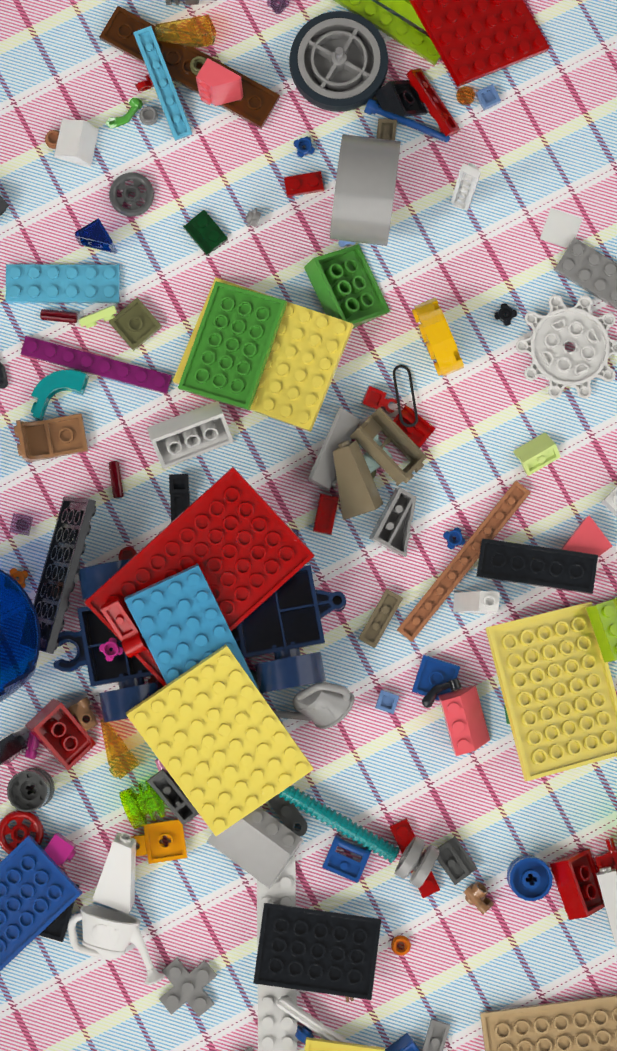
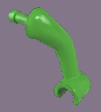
(113, 122)

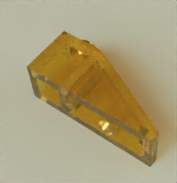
(189, 32)
(118, 754)

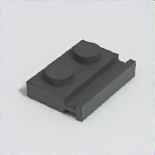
(455, 860)

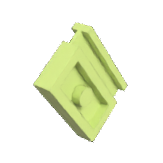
(106, 314)

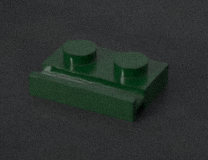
(205, 232)

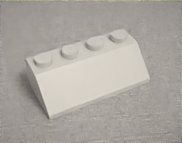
(190, 434)

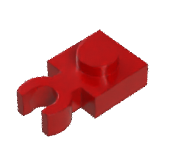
(375, 398)

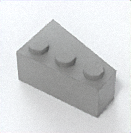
(395, 522)

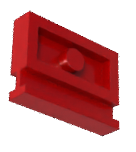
(417, 433)

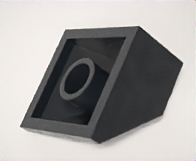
(400, 99)

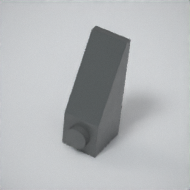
(173, 796)

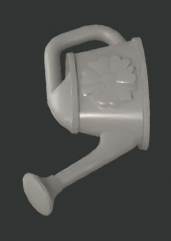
(322, 704)

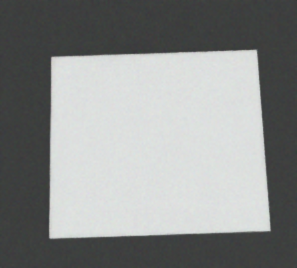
(560, 228)

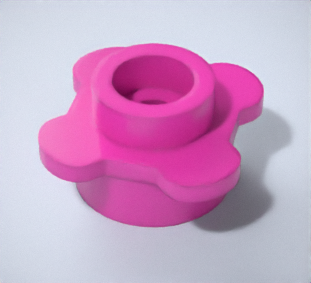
(111, 654)

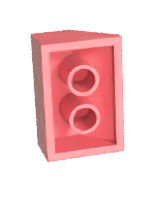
(218, 84)
(464, 720)

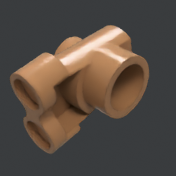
(82, 709)
(476, 896)

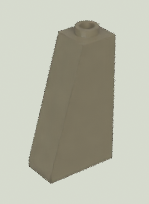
(355, 483)

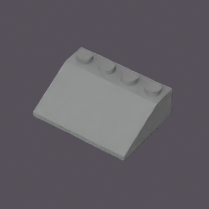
(258, 845)

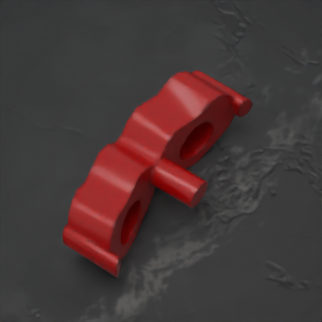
(144, 85)

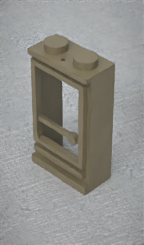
(382, 422)

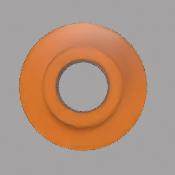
(403, 951)

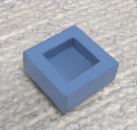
(488, 97)
(387, 701)

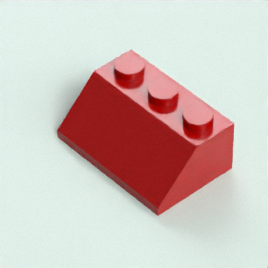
(578, 884)

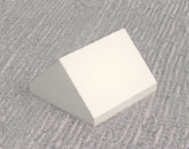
(76, 141)

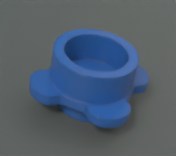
(303, 151)
(455, 533)
(302, 1033)

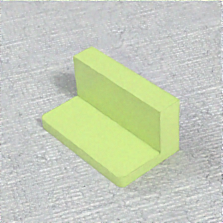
(537, 453)

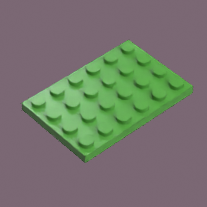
(232, 345)

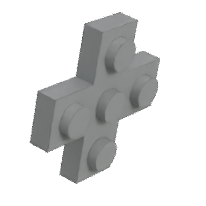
(188, 987)

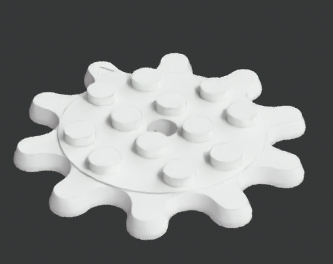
(567, 325)

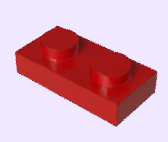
(303, 184)

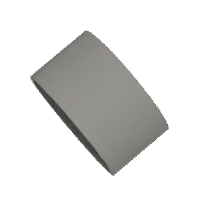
(364, 189)

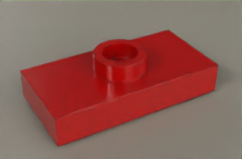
(325, 514)

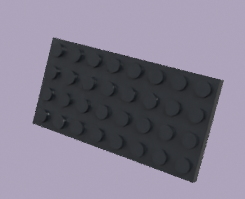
(61, 567)

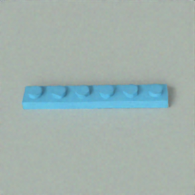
(162, 83)

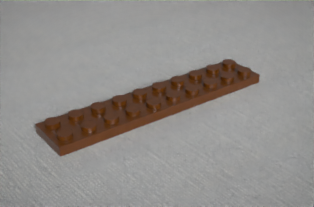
(256, 101)

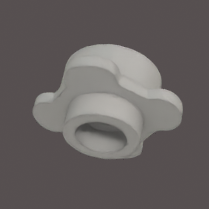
(253, 218)

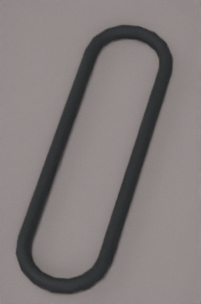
(397, 396)

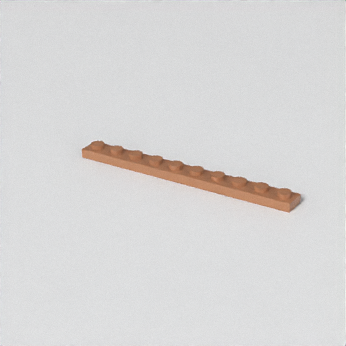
(462, 561)

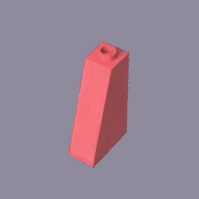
(587, 539)

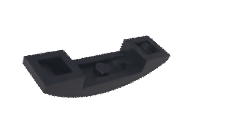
(179, 494)

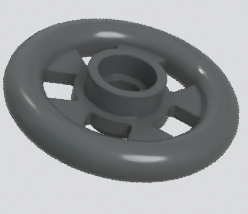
(119, 184)

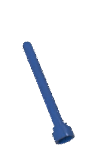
(374, 108)

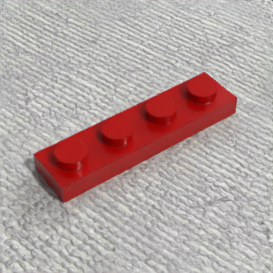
(433, 102)
(403, 835)

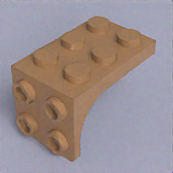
(51, 438)

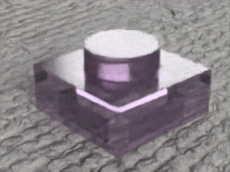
(21, 524)

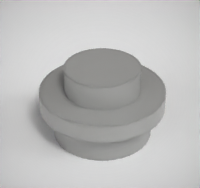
(148, 115)

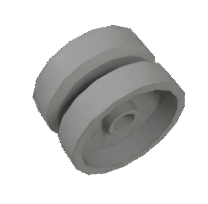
(417, 861)

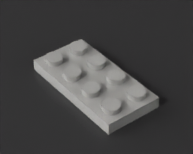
(590, 271)

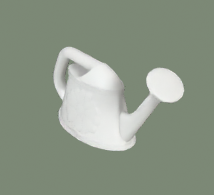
(108, 935)

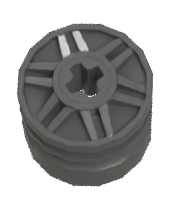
(20, 792)

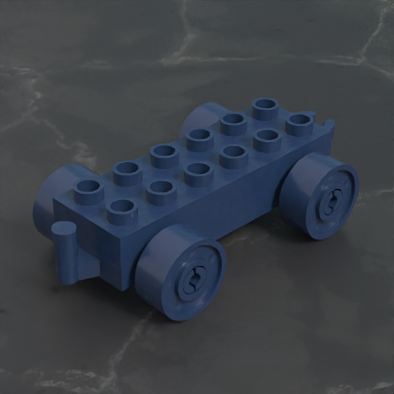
(278, 626)

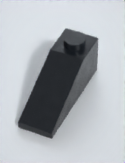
(11, 747)

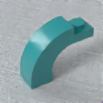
(52, 384)

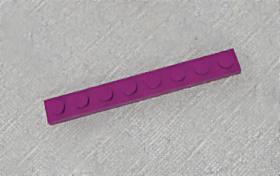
(96, 365)

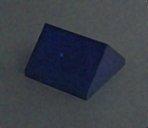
(95, 237)

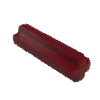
(59, 316)
(116, 481)

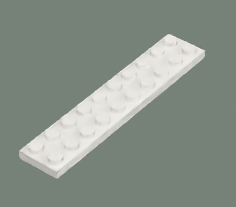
(276, 1026)

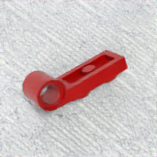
(125, 627)

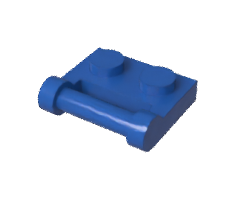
(343, 864)

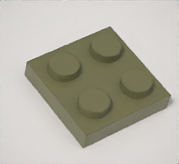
(135, 324)

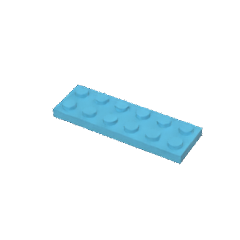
(62, 283)

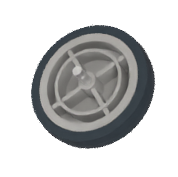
(338, 61)

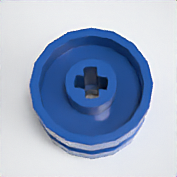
(536, 887)

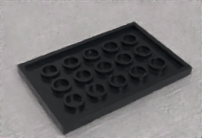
(317, 951)

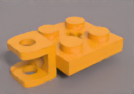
(157, 852)

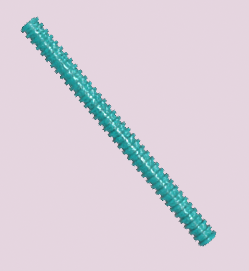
(341, 823)

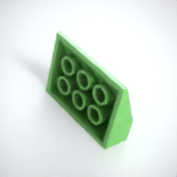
(347, 286)

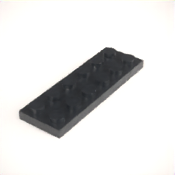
(537, 566)

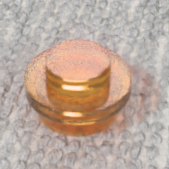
(465, 95)

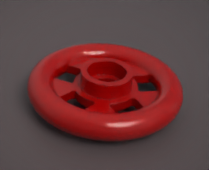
(18, 816)

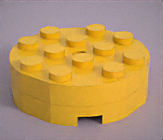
(438, 336)

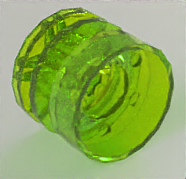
(141, 804)

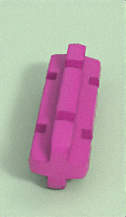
(32, 744)

